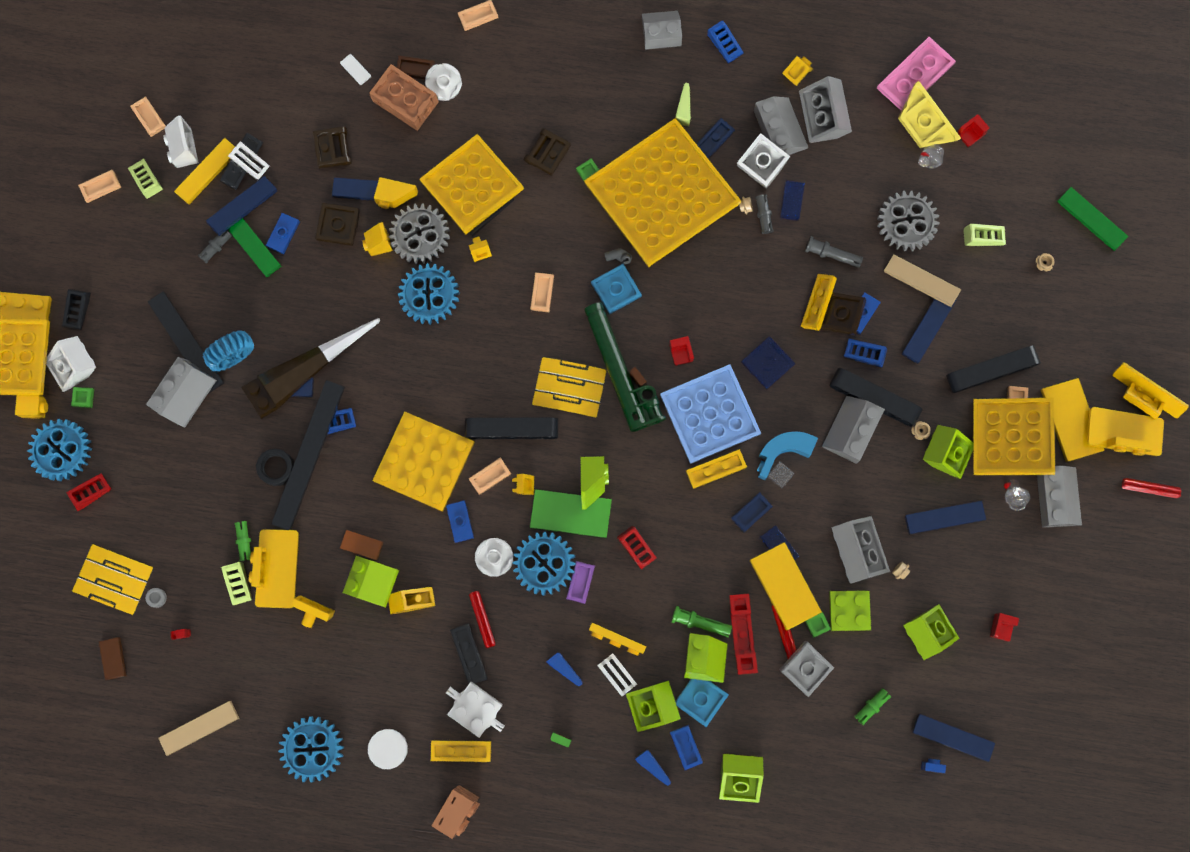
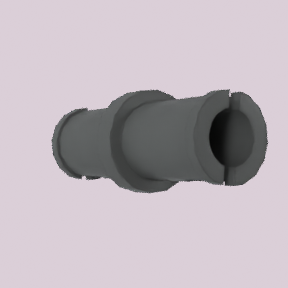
(764, 214)
(214, 246)

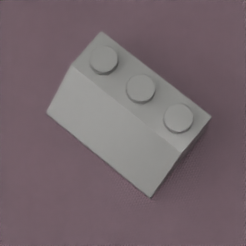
(825, 110)
(780, 124)
(181, 392)
(853, 428)
(1059, 498)
(860, 549)

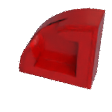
(179, 634)

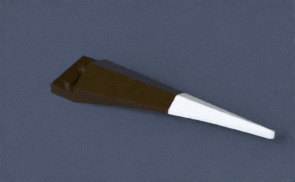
(278, 384)

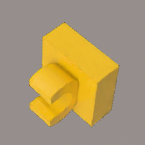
(480, 249)
(525, 484)

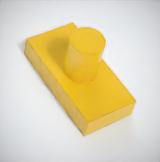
(312, 610)

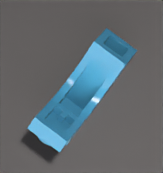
(795, 442)

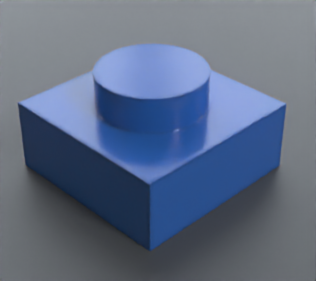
(933, 765)

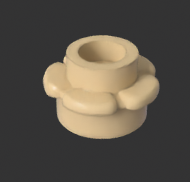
(746, 205)
(1049, 262)
(921, 435)
(901, 570)

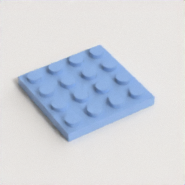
(710, 414)

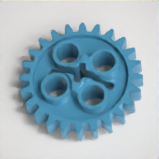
(412, 295)
(48, 463)
(556, 551)
(312, 766)

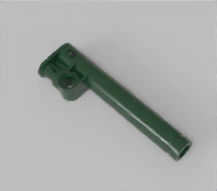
(629, 397)

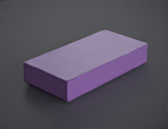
(580, 582)

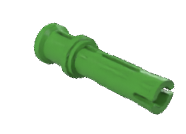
(692, 620)

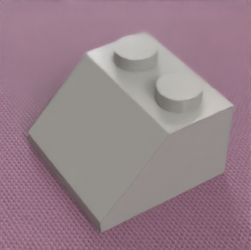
(662, 29)

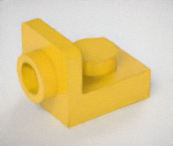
(798, 69)

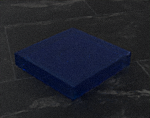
(768, 362)

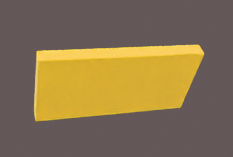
(1071, 419)
(785, 586)

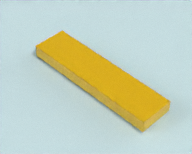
(205, 172)

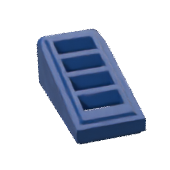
(721, 26)
(871, 361)
(343, 426)
(562, 666)
(649, 763)

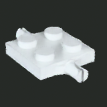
(475, 709)

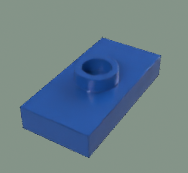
(282, 233)
(869, 309)
(460, 521)
(686, 747)

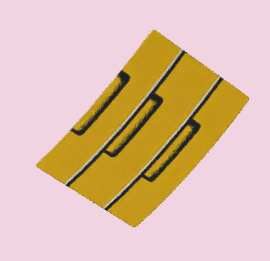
(569, 387)
(112, 579)

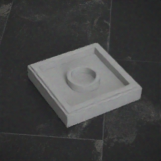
(806, 668)

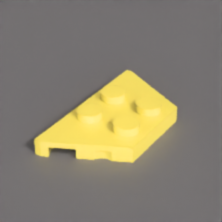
(925, 119)

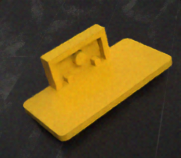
(1125, 432)
(275, 568)

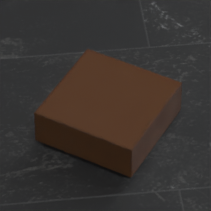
(637, 377)

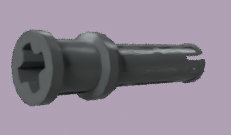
(824, 249)

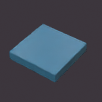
(616, 289)
(701, 700)

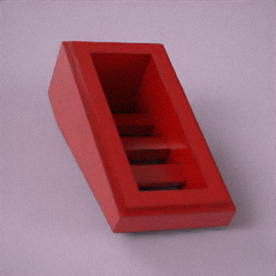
(79, 505)
(632, 530)

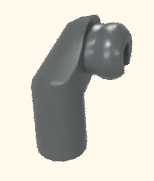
(618, 254)

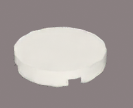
(443, 81)
(494, 557)
(387, 749)

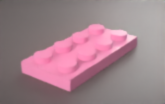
(924, 65)

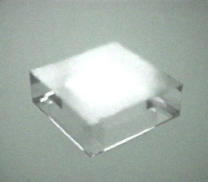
(780, 474)

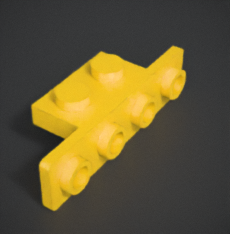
(1148, 394)

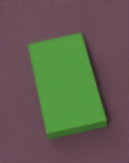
(564, 514)

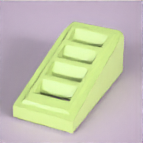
(683, 111)
(153, 188)
(972, 235)
(228, 580)

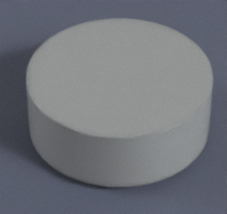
(156, 597)

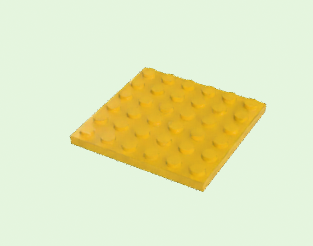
(662, 192)

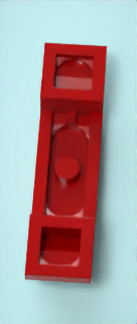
(742, 634)

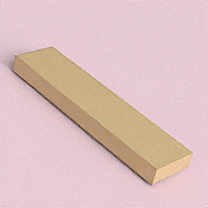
(922, 280)
(198, 728)

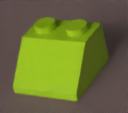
(949, 451)
(593, 479)
(370, 581)
(931, 632)
(705, 658)
(653, 706)
(741, 778)

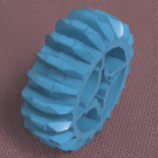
(228, 351)

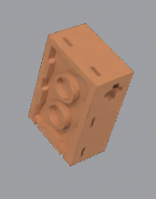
(404, 97)
(455, 811)

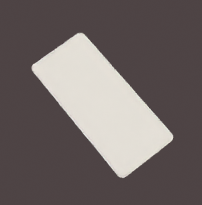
(355, 69)

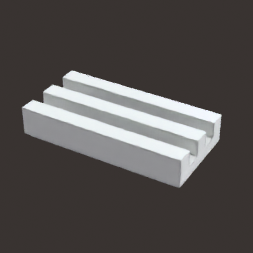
(243, 165)
(627, 688)

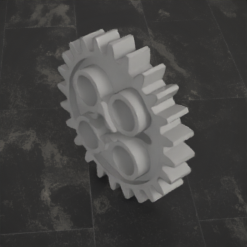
(904, 205)
(426, 248)

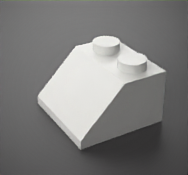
(180, 143)
(763, 161)
(69, 363)

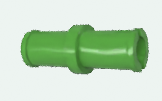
(243, 540)
(872, 706)

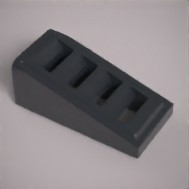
(70, 300)

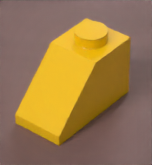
(393, 193)
(377, 240)
(31, 406)
(411, 600)

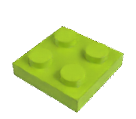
(850, 611)

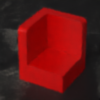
(973, 130)
(681, 351)
(1003, 626)

